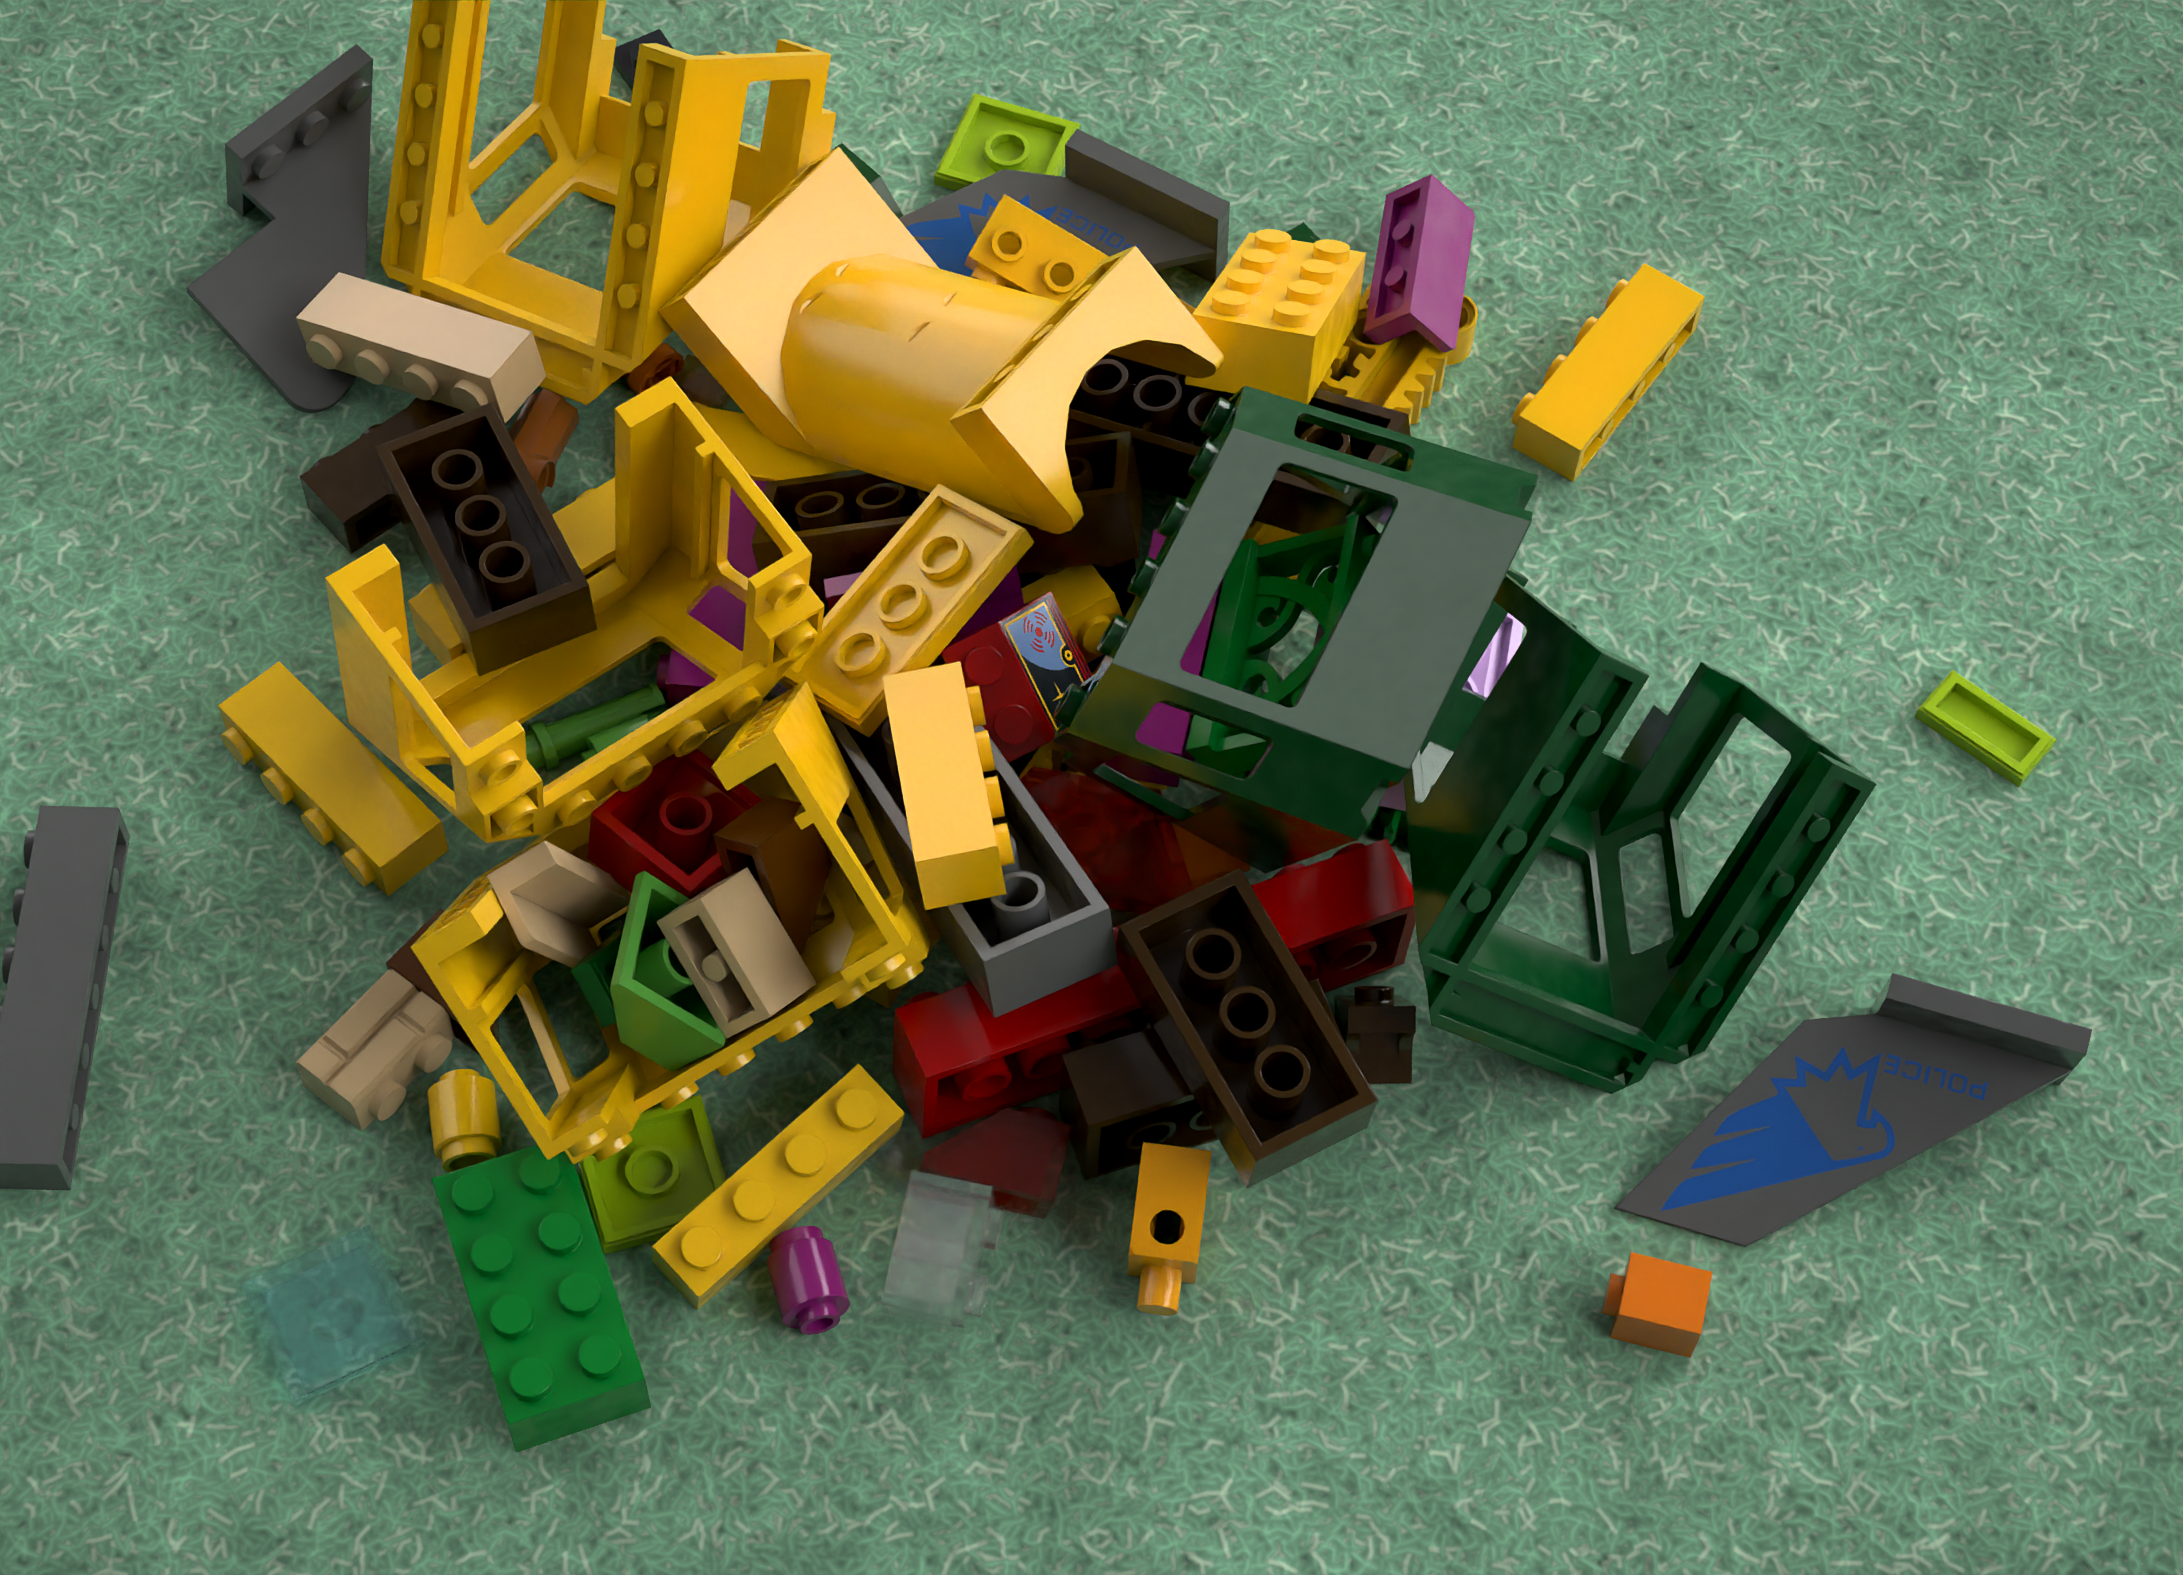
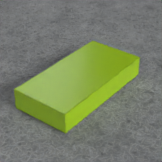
(1985, 728)

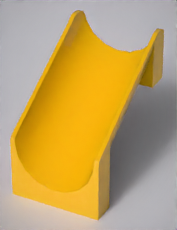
(884, 363)

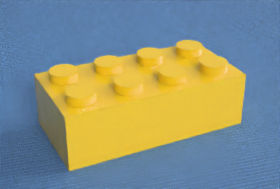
(1281, 313)

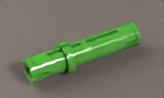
(568, 735)

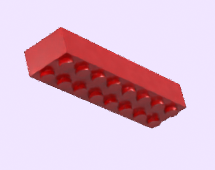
(962, 1064)

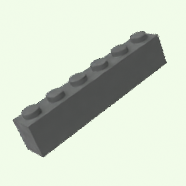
(56, 989)

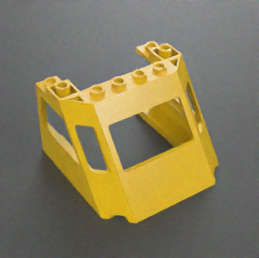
(662, 161)
(668, 555)
(873, 940)

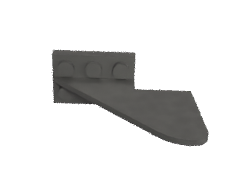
(311, 177)

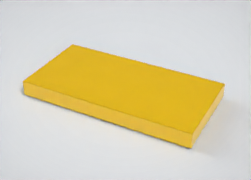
(908, 605)

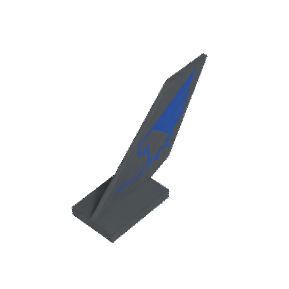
(1103, 200)
(1851, 1104)

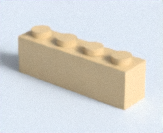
(421, 346)

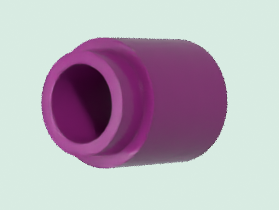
(807, 1280)

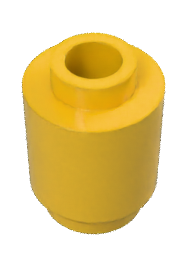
(464, 1119)

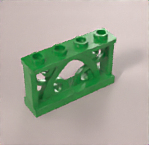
(1248, 625)

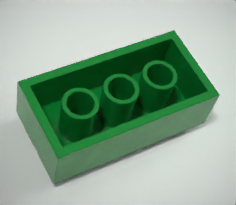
(541, 1295)

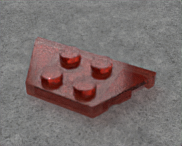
(1118, 843)

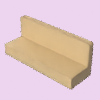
(556, 901)

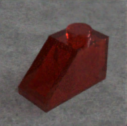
(1013, 1153)

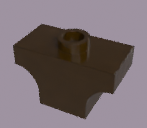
(1378, 1032)

